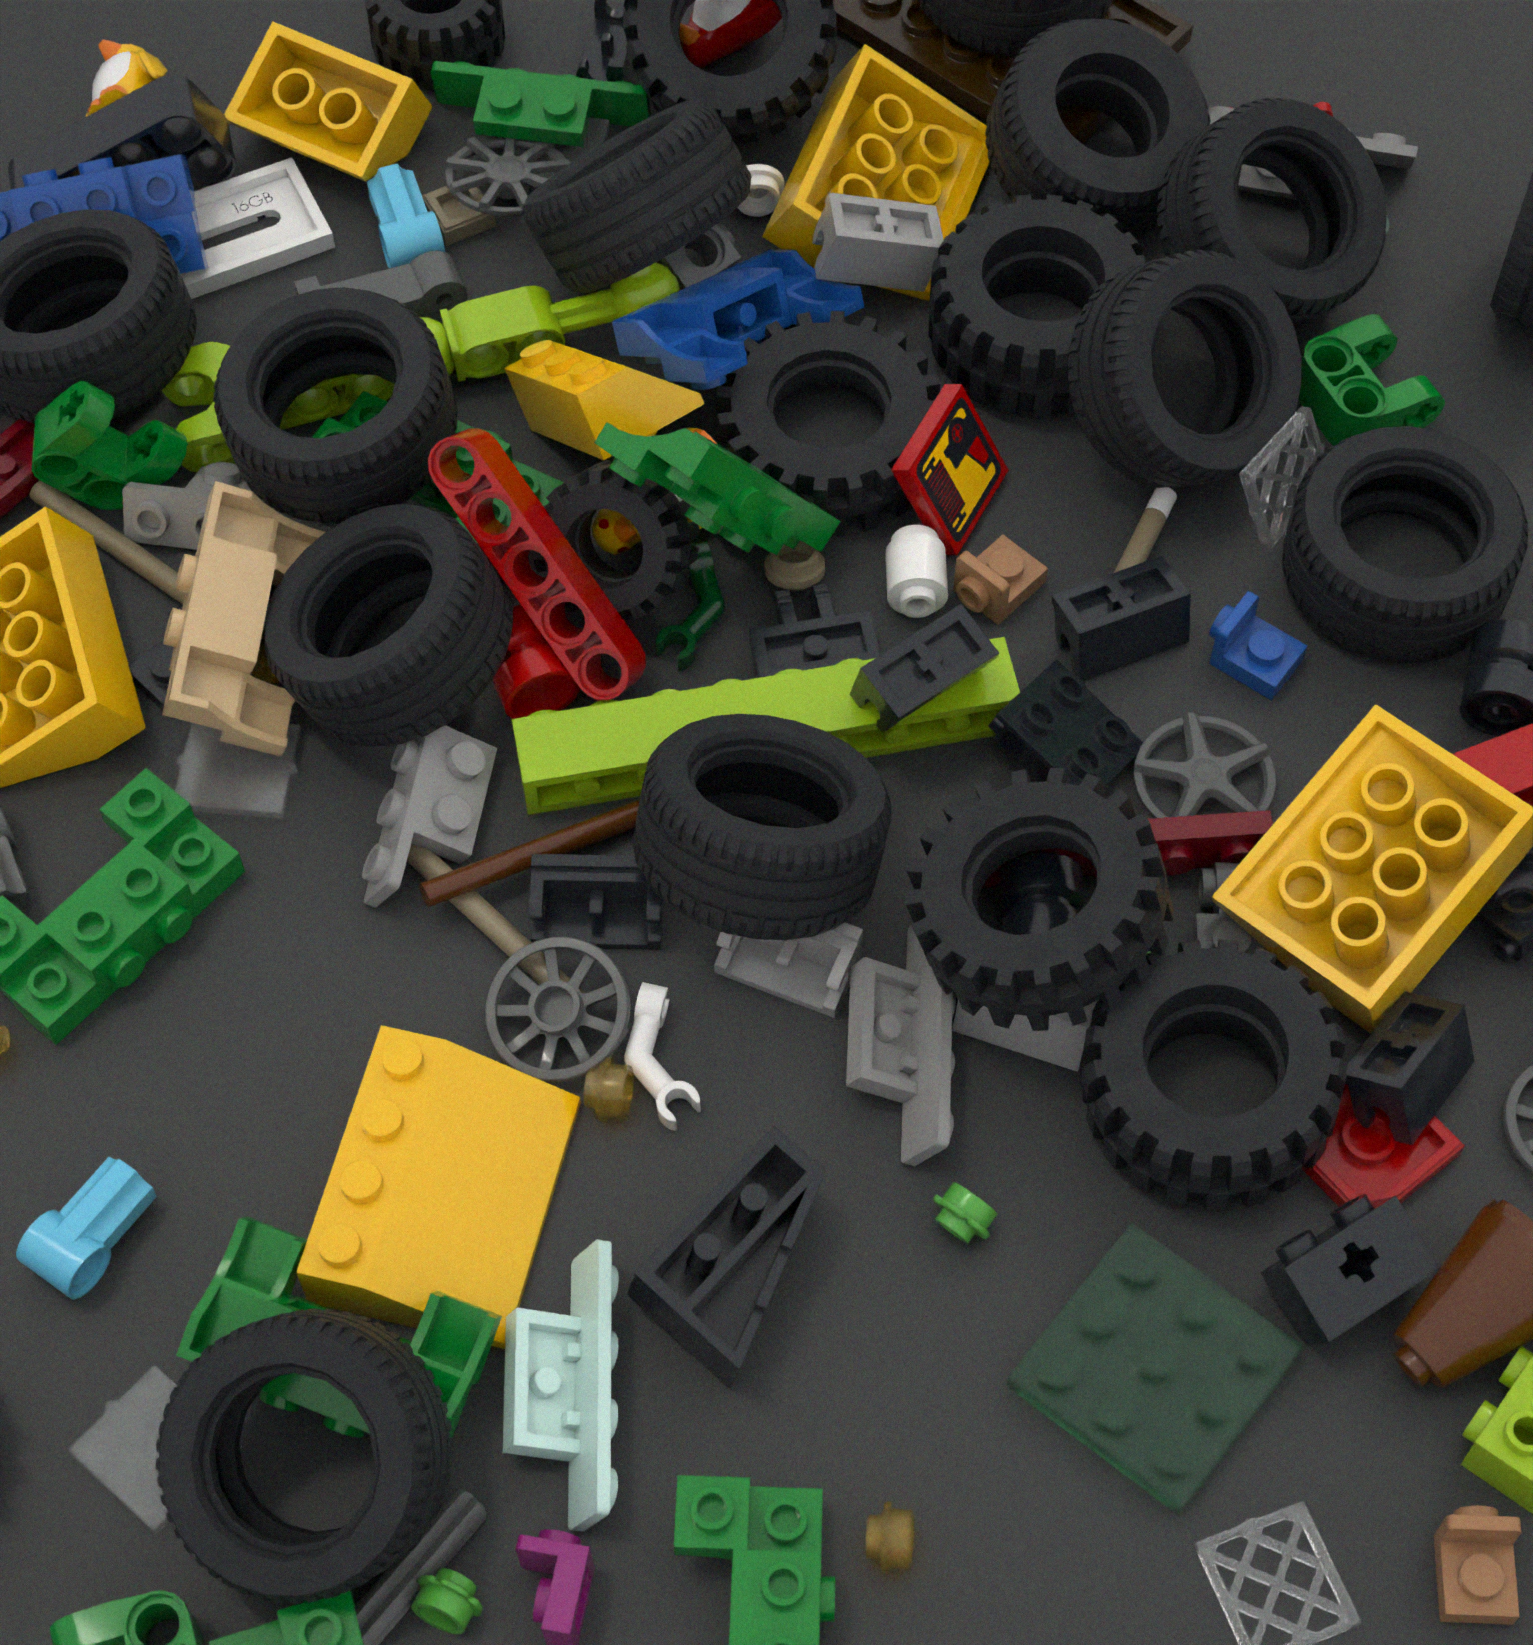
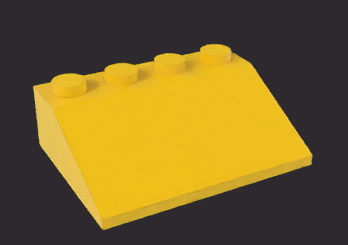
(881, 140)
(60, 653)
(1378, 866)
(437, 1183)

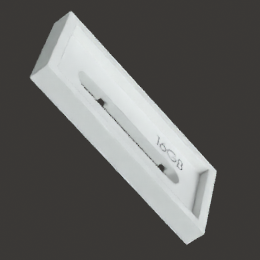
(268, 191)

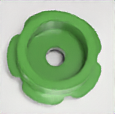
(964, 1213)
(446, 1601)

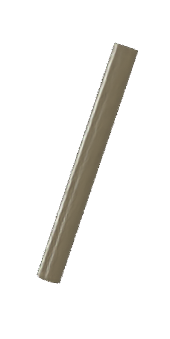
(109, 539)
(484, 916)

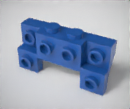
(149, 191)
(704, 325)

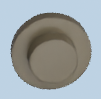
(795, 568)

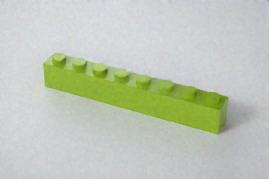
(605, 747)

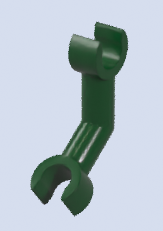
(703, 616)

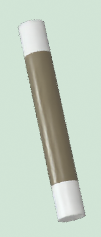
(1148, 528)

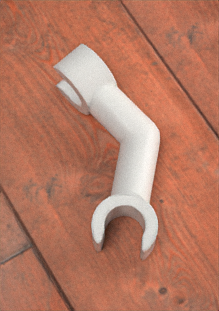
(648, 1018)

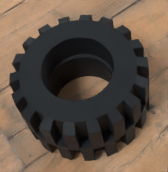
(417, 32)
(658, 519)

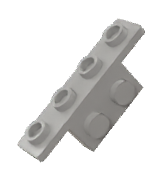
(176, 514)
(431, 805)
(904, 1046)

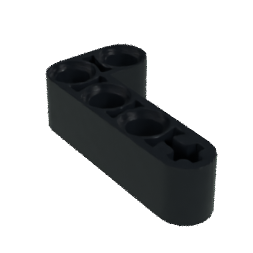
(146, 125)

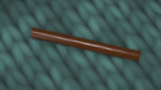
(519, 857)

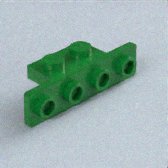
(537, 104)

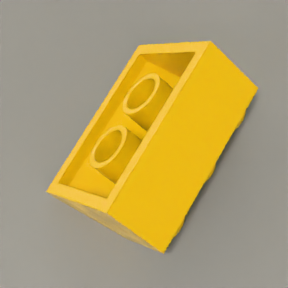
(328, 104)
(577, 393)

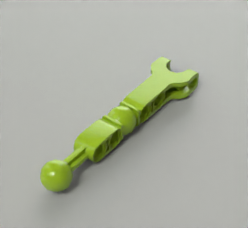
(474, 340)

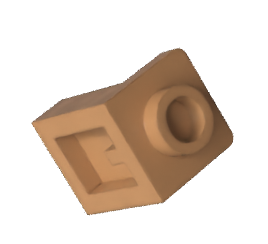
(997, 579)
(1477, 1566)

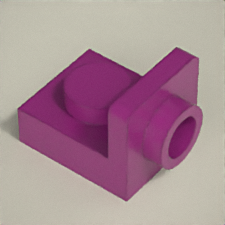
(563, 1599)

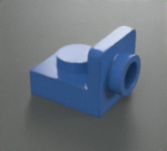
(1253, 648)

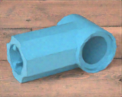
(402, 216)
(76, 1243)

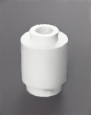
(916, 571)

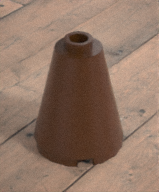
(1475, 1303)

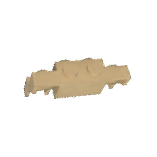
(222, 620)

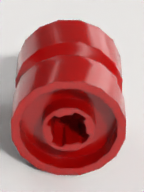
(531, 672)

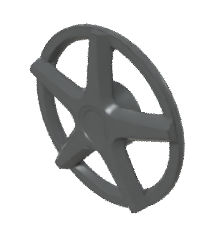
(1202, 775)

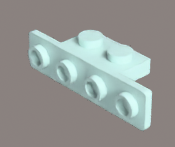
(562, 1386)

